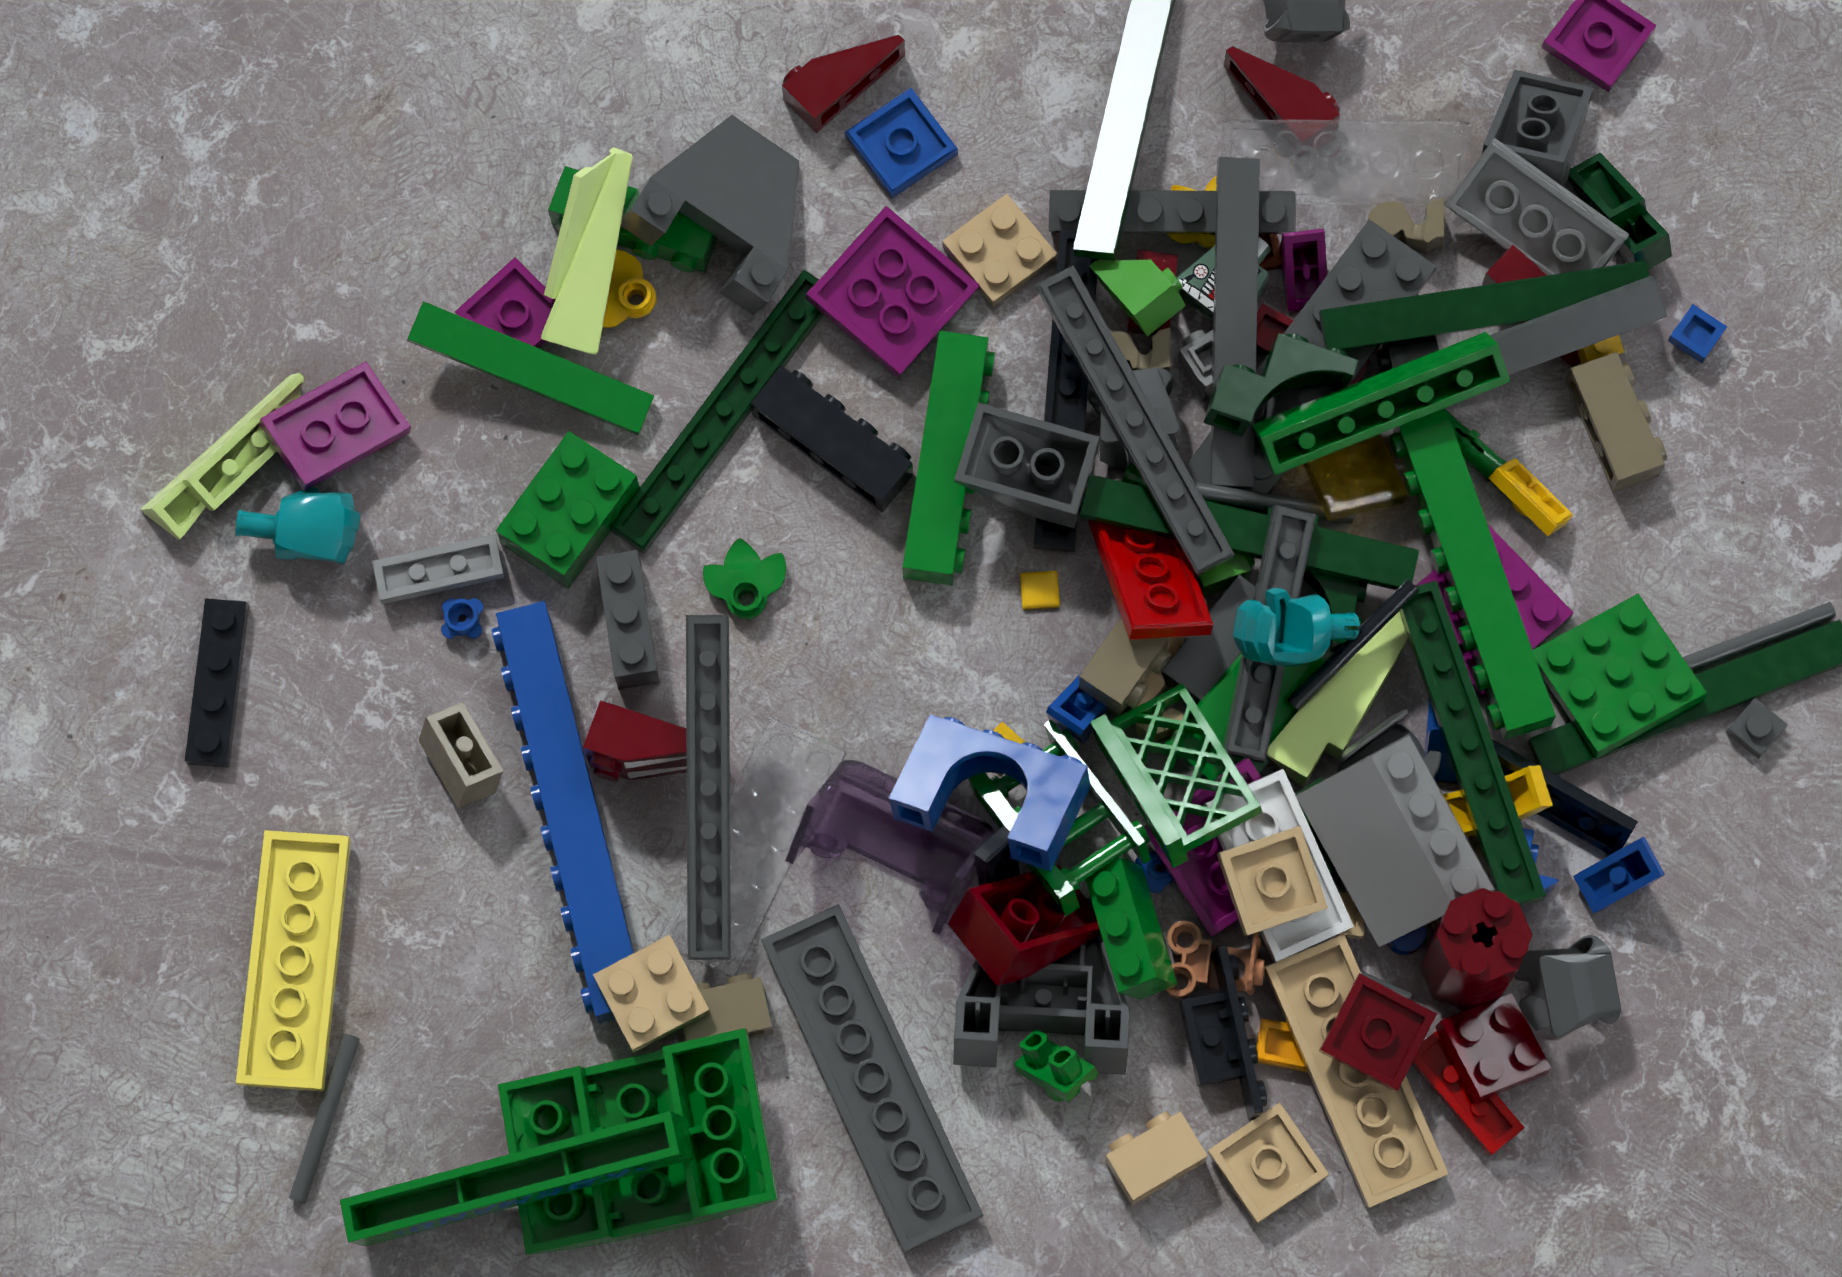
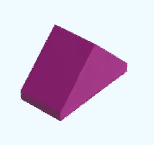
(1302, 265)

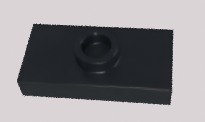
(994, 859)

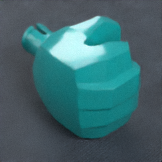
(306, 526)
(1289, 629)

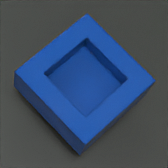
(1697, 333)

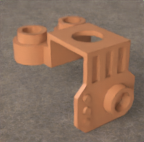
(1198, 962)

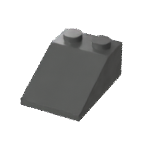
(1542, 121)
(1028, 464)

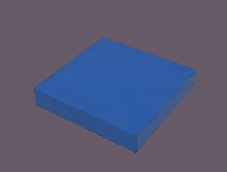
(901, 142)

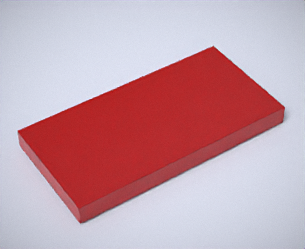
(1151, 584)

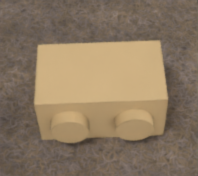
(1155, 1156)

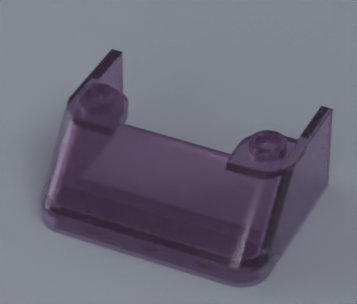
(856, 814)

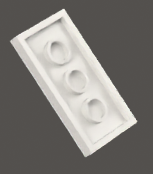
(1281, 813)

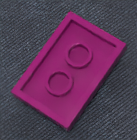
(335, 425)

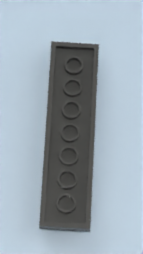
(1369, 271)
(872, 1078)

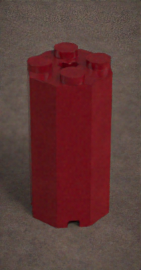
(1476, 949)

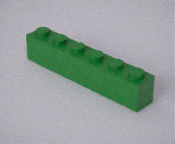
(1381, 403)
(939, 502)

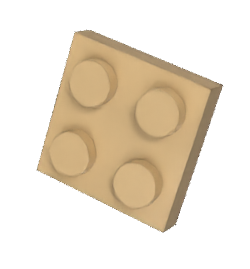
(1000, 249)
(1272, 880)
(651, 993)
(1268, 1163)

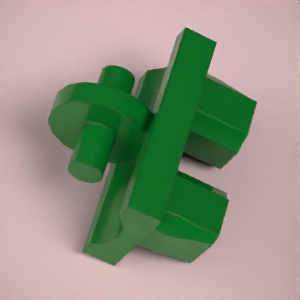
(1053, 1067)

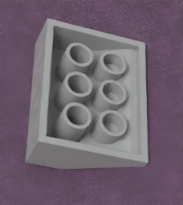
(1393, 840)

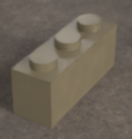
(1616, 421)

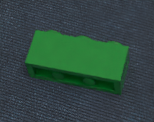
(1130, 929)

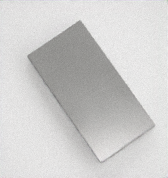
(1530, 210)

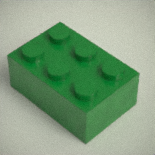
(567, 509)

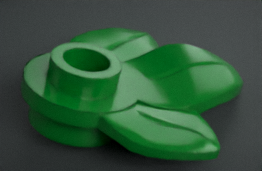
(745, 574)

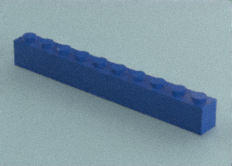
(565, 795)

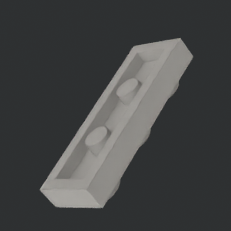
(438, 569)

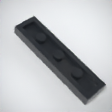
(217, 683)
(1574, 808)

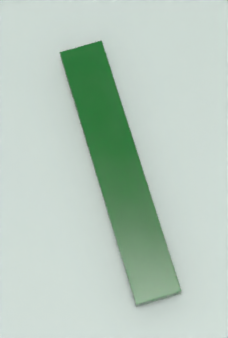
(530, 368)

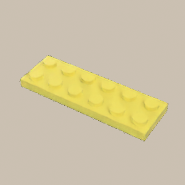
(293, 961)

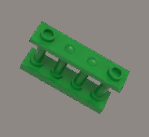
(1064, 882)

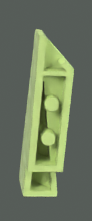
(586, 253)
(221, 467)
(1339, 707)

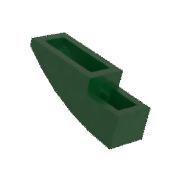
(1616, 199)

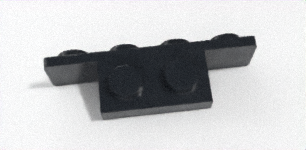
(1219, 1036)

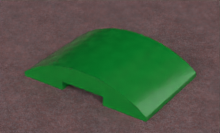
(700, 1079)

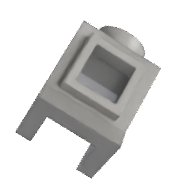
(1197, 360)

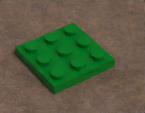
(1618, 675)

